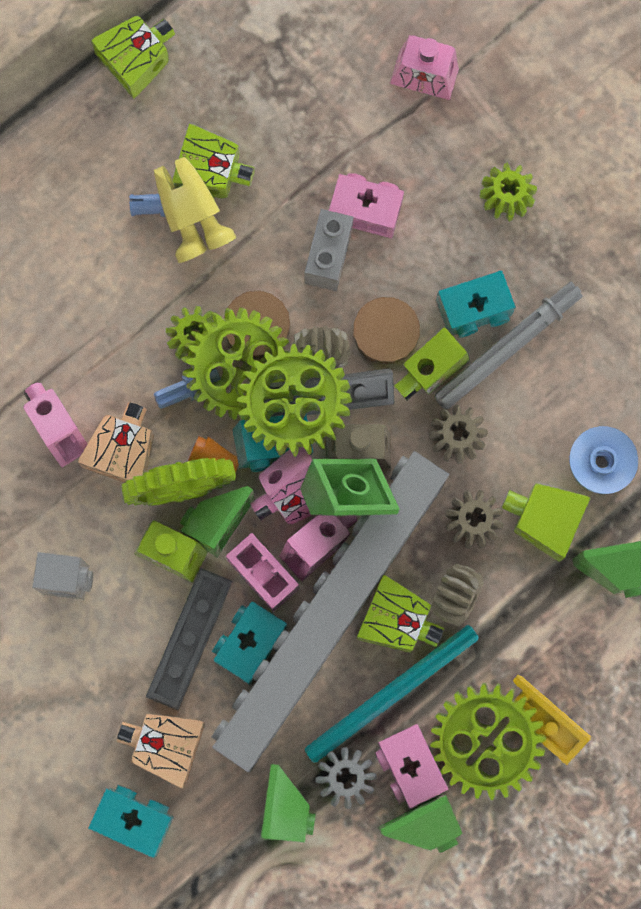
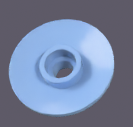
(615, 448)

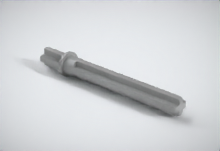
(511, 343)

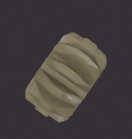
(330, 340)
(445, 435)
(465, 510)
(457, 594)

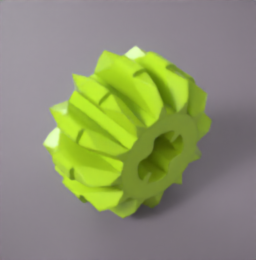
(509, 181)
(183, 329)

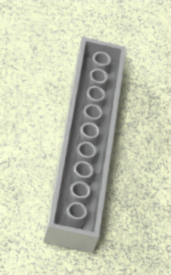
(328, 615)

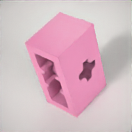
(383, 210)
(262, 572)
(428, 777)

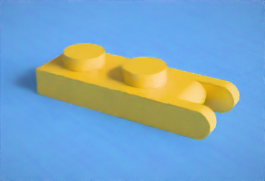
(562, 734)

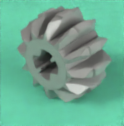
(338, 787)

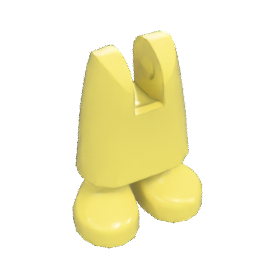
(188, 206)

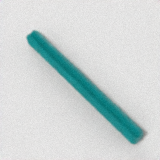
(391, 693)

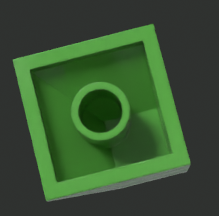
(347, 488)
(217, 519)
(613, 567)
(285, 810)
(426, 826)

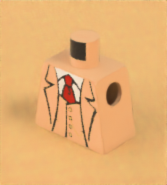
(119, 446)
(164, 745)

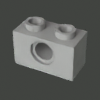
(328, 250)
(62, 576)

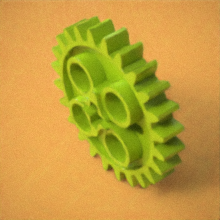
(208, 354)
(293, 429)
(178, 482)
(512, 762)

